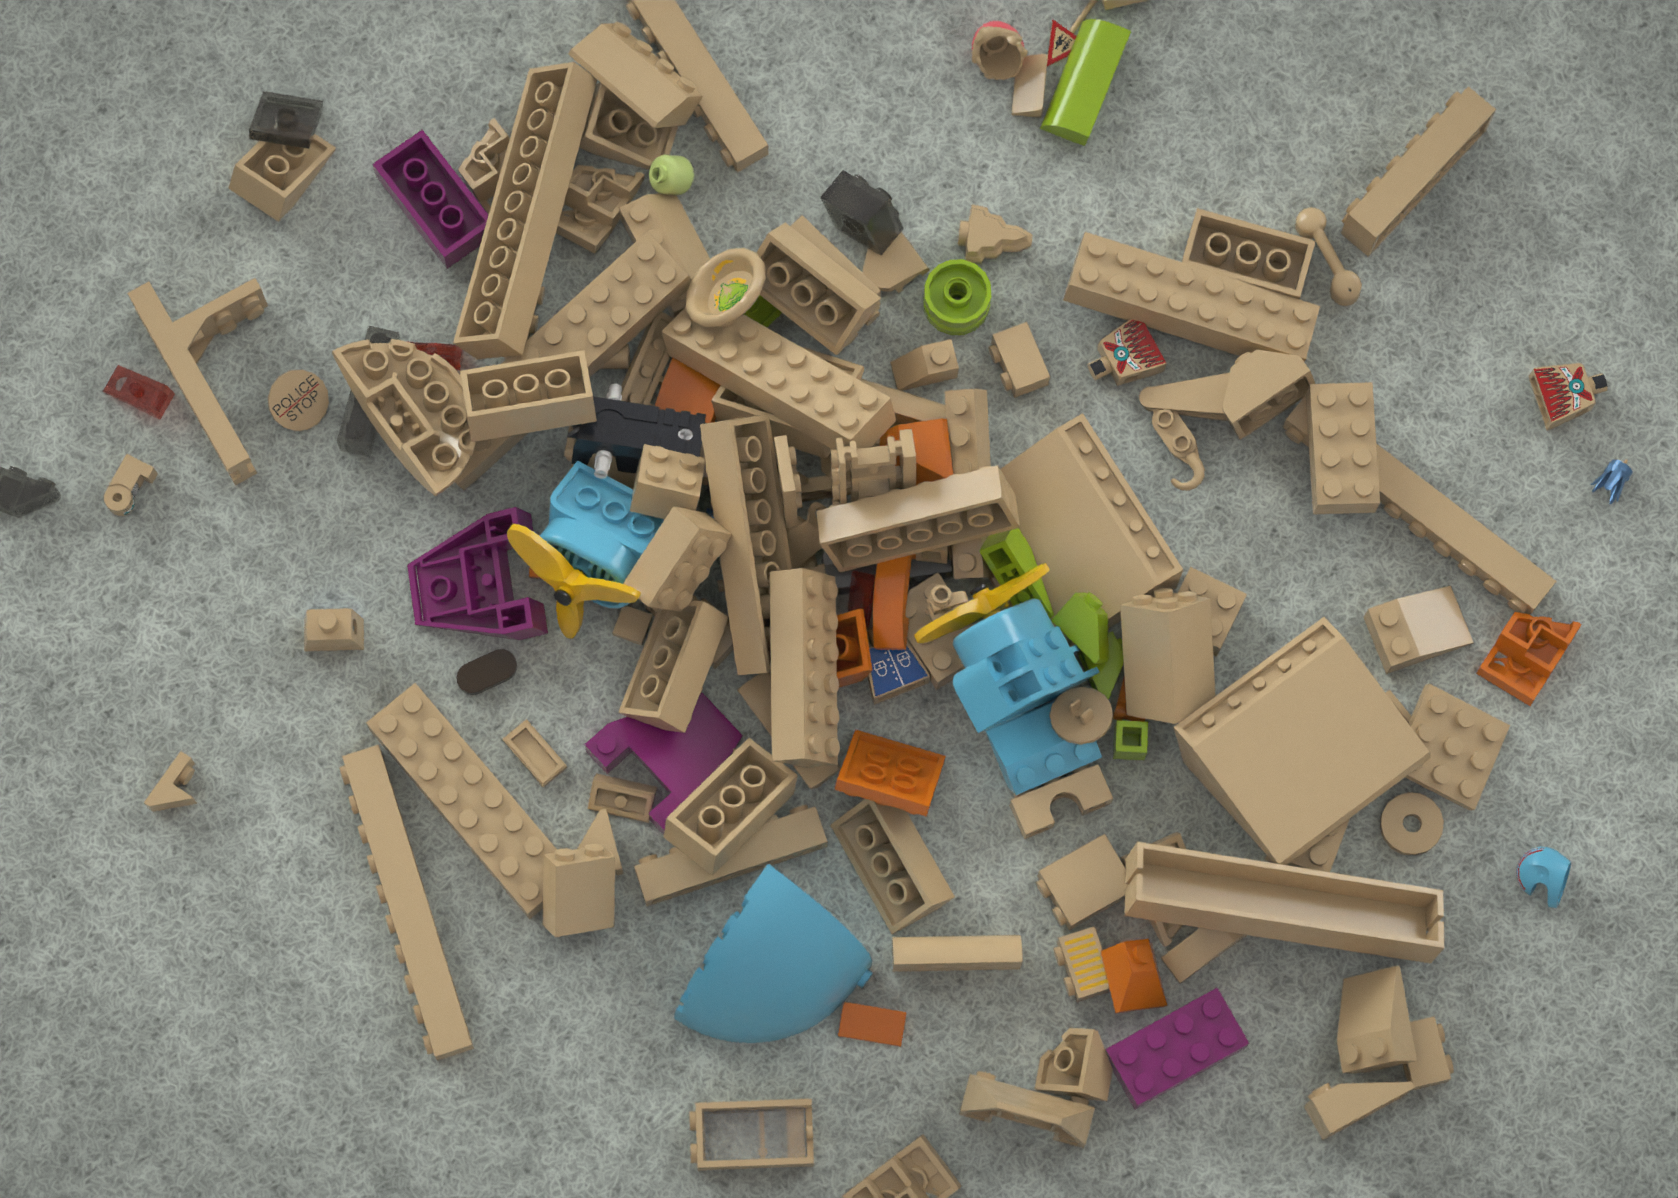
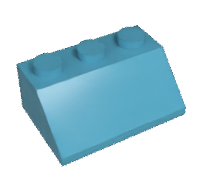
(1033, 752)

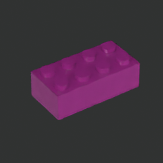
(433, 198)
(1176, 1048)

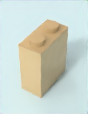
(1084, 882)
(578, 890)

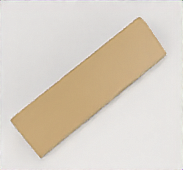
(758, 697)

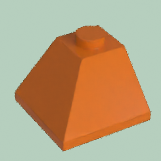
(931, 448)
(1133, 976)

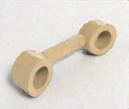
(1311, 224)

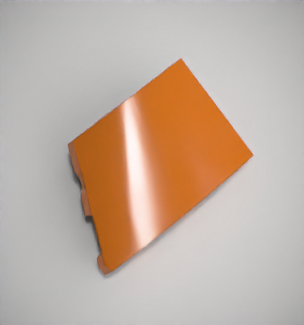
(687, 391)
(1532, 653)

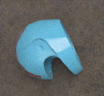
(1545, 867)

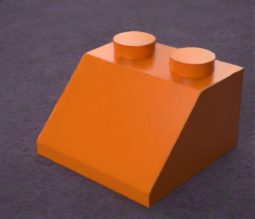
(853, 648)

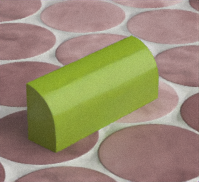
(1085, 80)

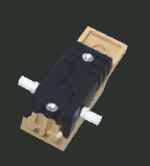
(622, 429)

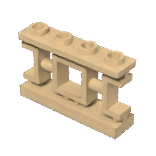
(872, 468)

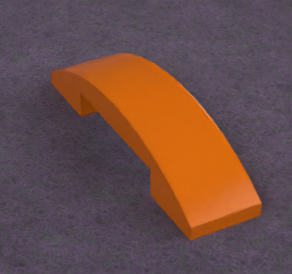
(890, 603)

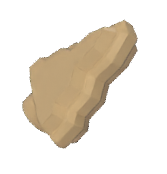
(989, 236)

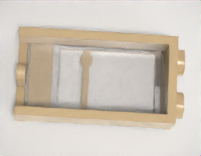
(752, 1134)

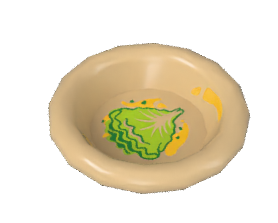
(725, 287)

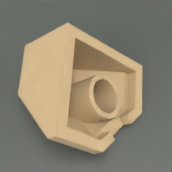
(1076, 1067)

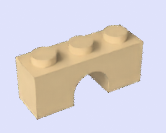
(1084, 787)

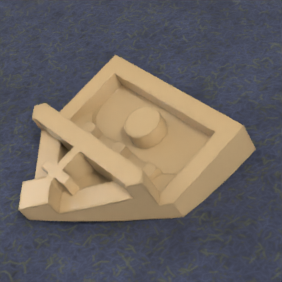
(895, 266)

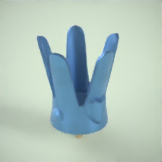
(1614, 478)

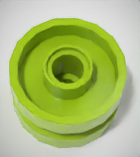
(960, 280)

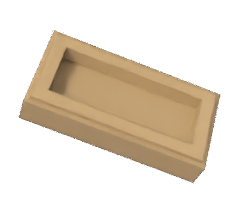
(534, 753)

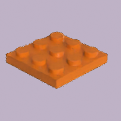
(890, 773)

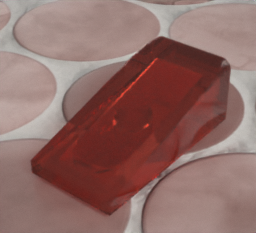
(140, 392)

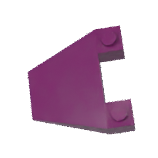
(469, 582)
(672, 757)

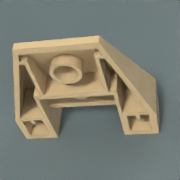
(989, 1098)

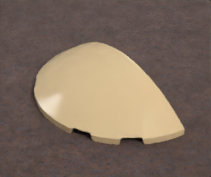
(413, 406)

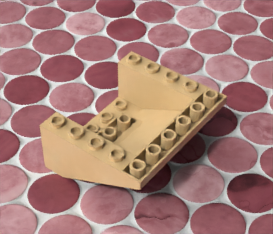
(1087, 522)
(1300, 743)

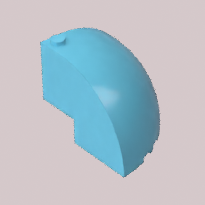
(776, 968)

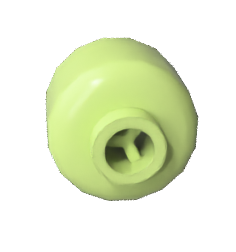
(671, 174)

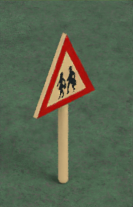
(1062, 39)

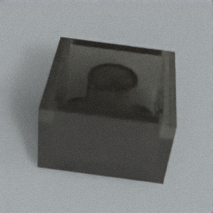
(862, 211)

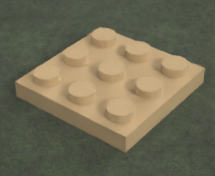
(1460, 744)

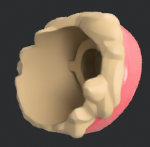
(998, 50)

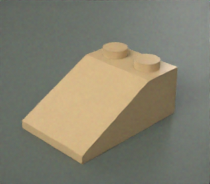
(622, 134)
(278, 174)
(1417, 628)
(1374, 1022)
(1349, 1102)

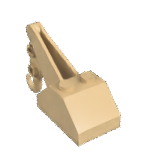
(1247, 397)

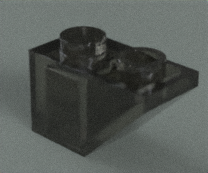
(23, 494)

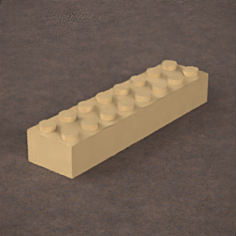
(1187, 300)
(782, 379)
(750, 507)
(465, 794)

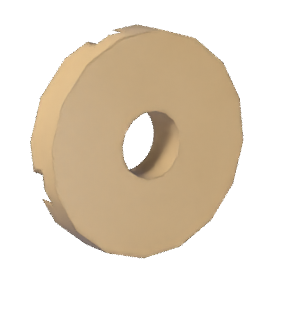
(1411, 805)

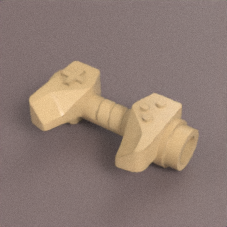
(943, 601)

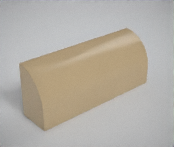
(909, 407)
(957, 953)

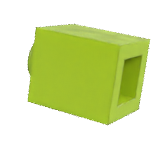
(1130, 740)

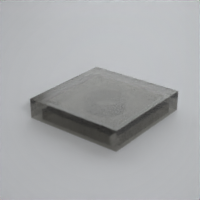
(286, 119)

